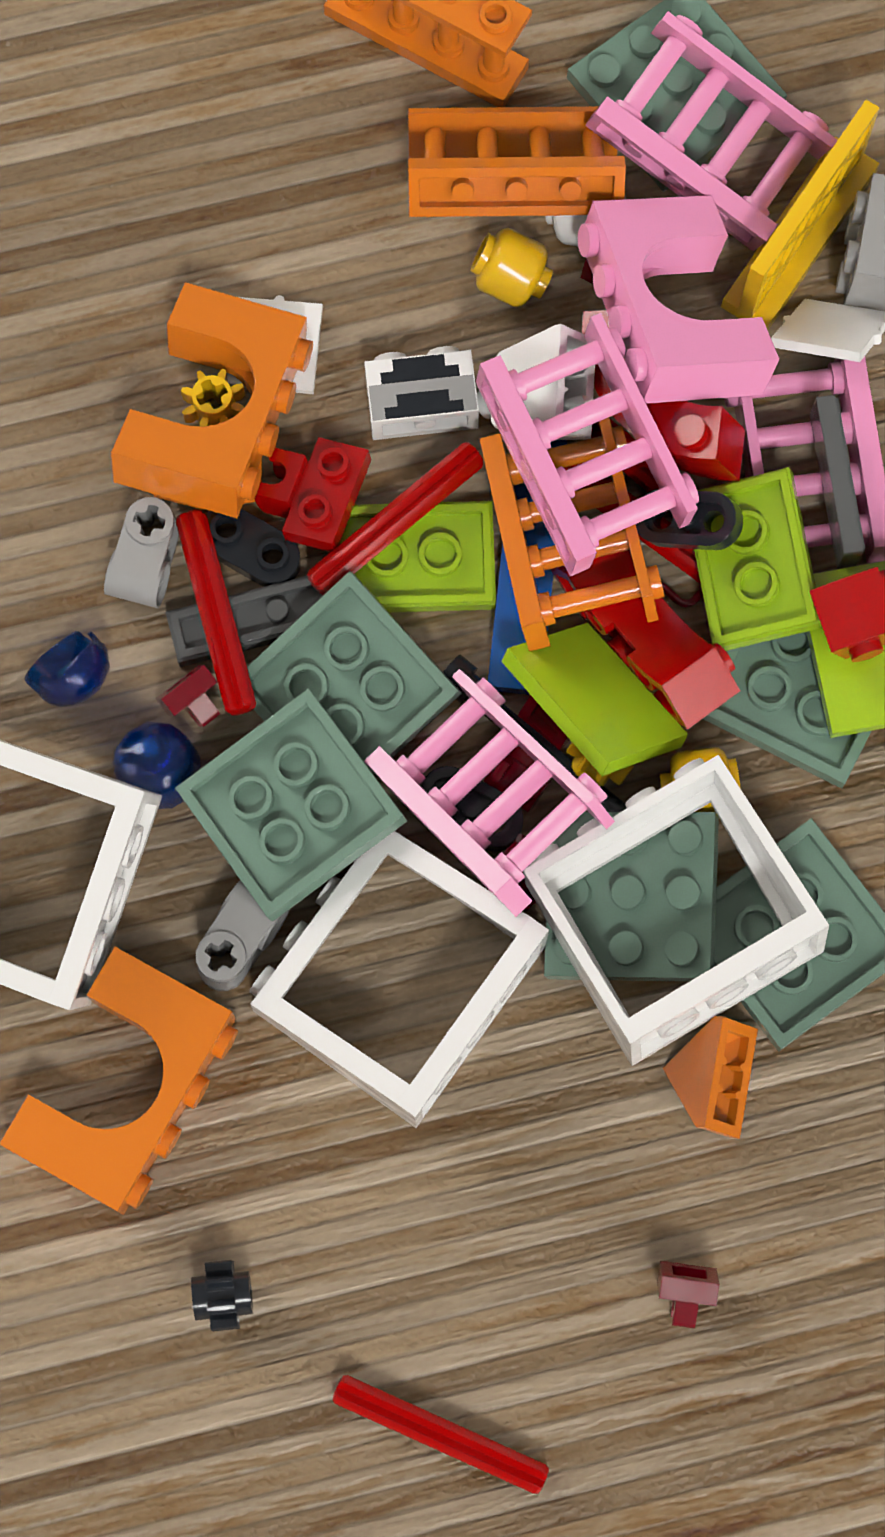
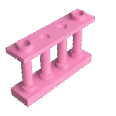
(663, 152)
(861, 435)
(554, 487)
(471, 838)

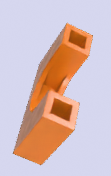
(219, 462)
(116, 1161)

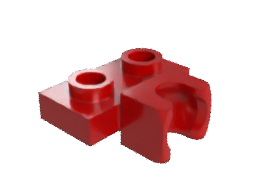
(315, 492)

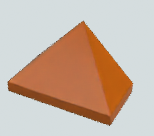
(714, 1075)

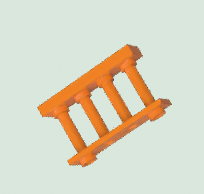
(452, 38)
(509, 162)
(529, 562)

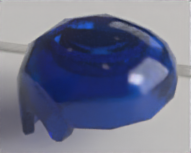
(70, 670)
(157, 760)

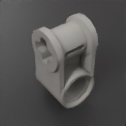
(141, 562)
(240, 930)

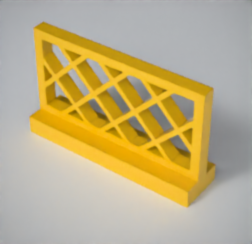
(806, 224)

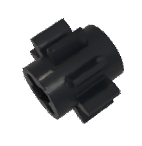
(222, 1295)

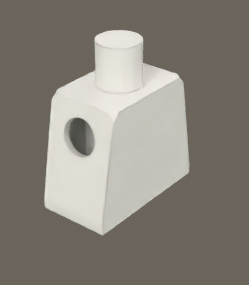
(559, 395)

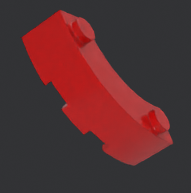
(698, 436)
(853, 614)
(664, 653)

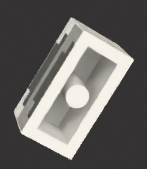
(421, 393)

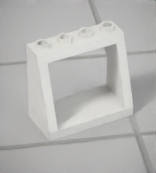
(109, 882)
(728, 983)
(404, 1099)

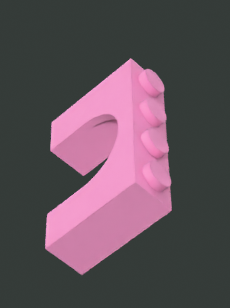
(665, 351)

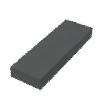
(837, 481)
(259, 617)

